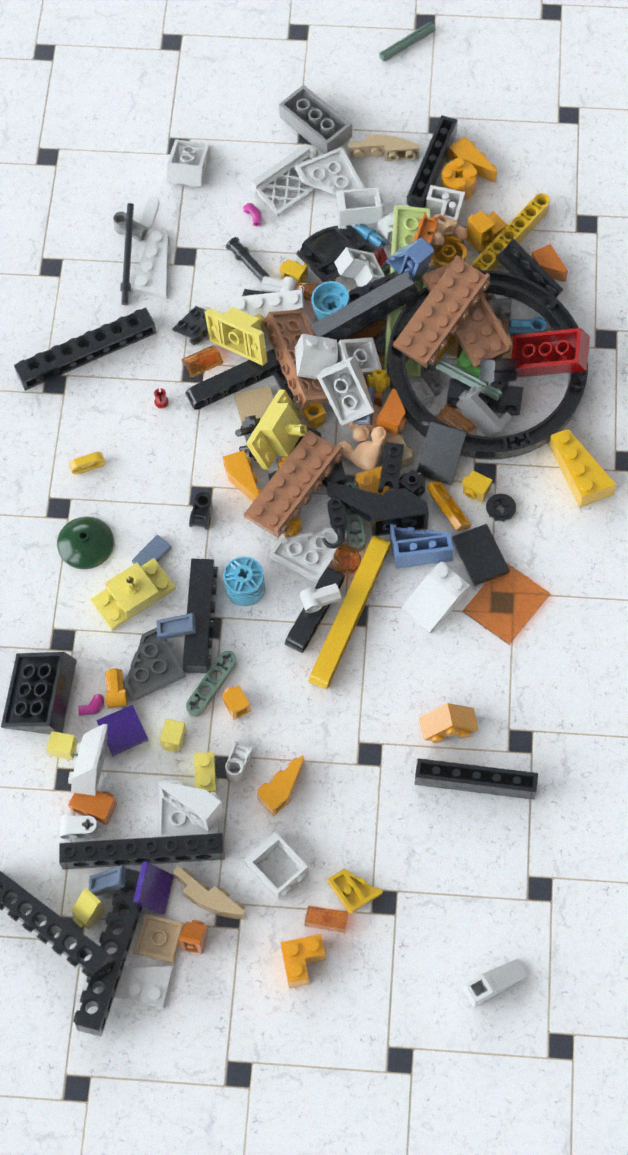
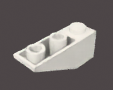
(494, 982)

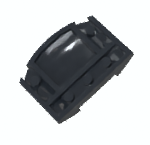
(326, 245)

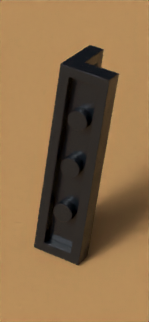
(514, 260)

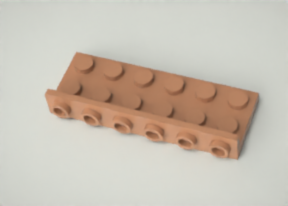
(442, 312)
(284, 331)
(481, 332)
(294, 484)

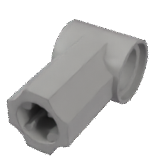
(139, 230)

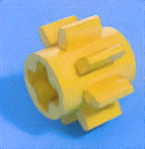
(378, 380)

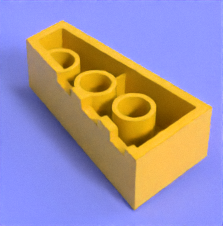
(580, 469)

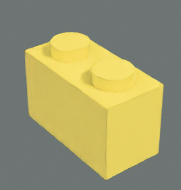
(205, 771)

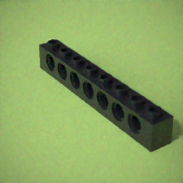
(80, 356)
(138, 850)
(94, 967)
(96, 1022)

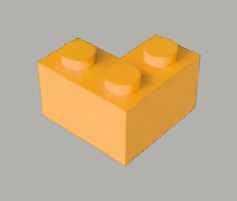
(483, 229)
(448, 721)
(299, 953)

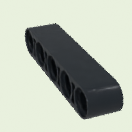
(307, 623)

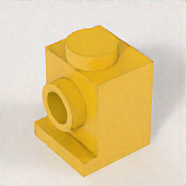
(294, 270)

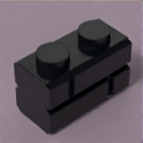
(498, 371)

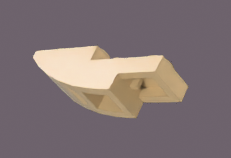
(382, 145)
(213, 901)

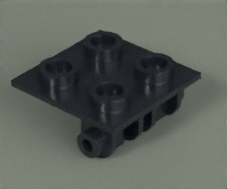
(193, 325)

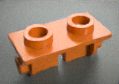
(425, 226)

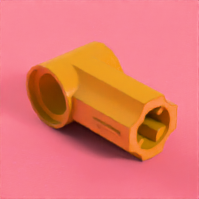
(115, 692)

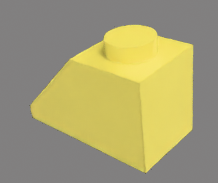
(87, 909)

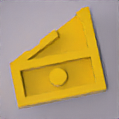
(352, 890)

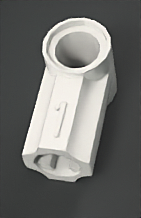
(278, 285)
(314, 598)

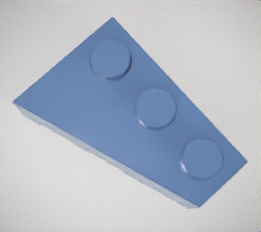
(412, 258)
(420, 547)

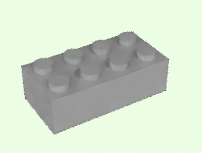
(315, 120)

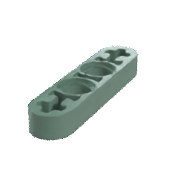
(352, 517)
(209, 682)

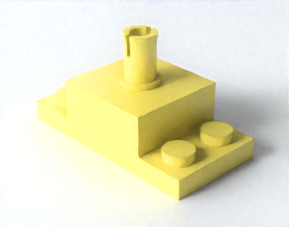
(238, 333)
(276, 431)
(132, 592)

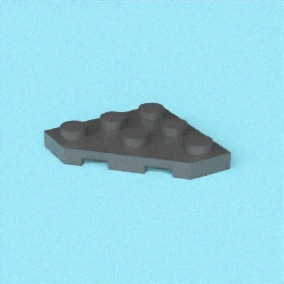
(152, 667)

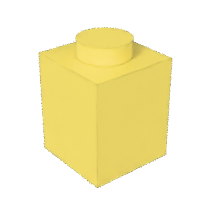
(172, 735)
(62, 745)

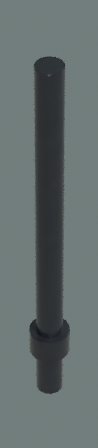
(125, 286)

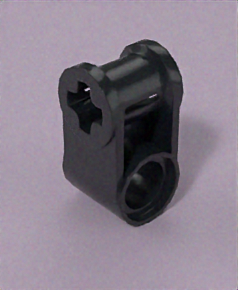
(201, 514)

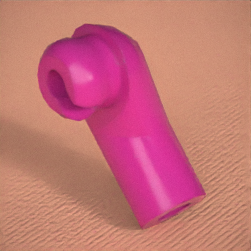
(251, 209)
(93, 707)

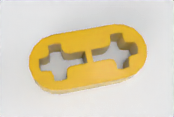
(87, 463)

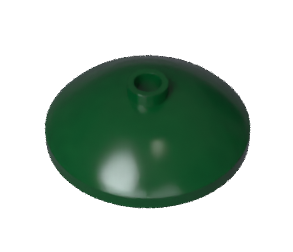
(89, 551)

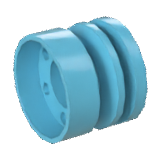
(329, 298)
(248, 590)

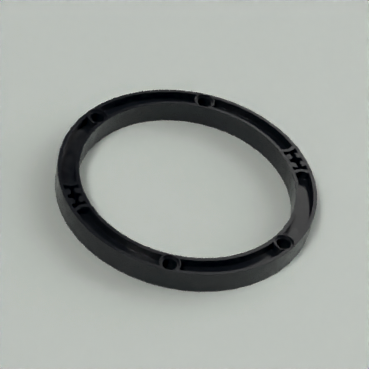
(502, 446)

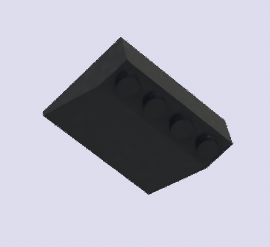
(39, 692)

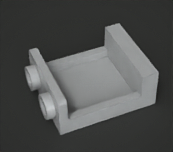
(480, 413)

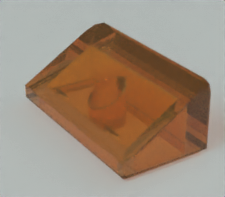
(202, 361)
(326, 919)

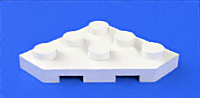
(330, 172)
(306, 553)
(174, 822)

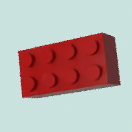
(551, 352)

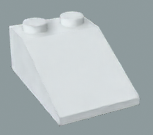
(187, 163)
(346, 390)
(436, 597)
(195, 803)

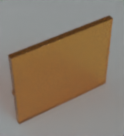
(506, 604)

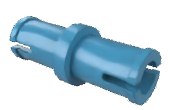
(370, 235)

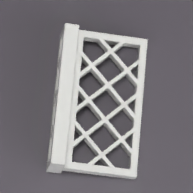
(278, 172)

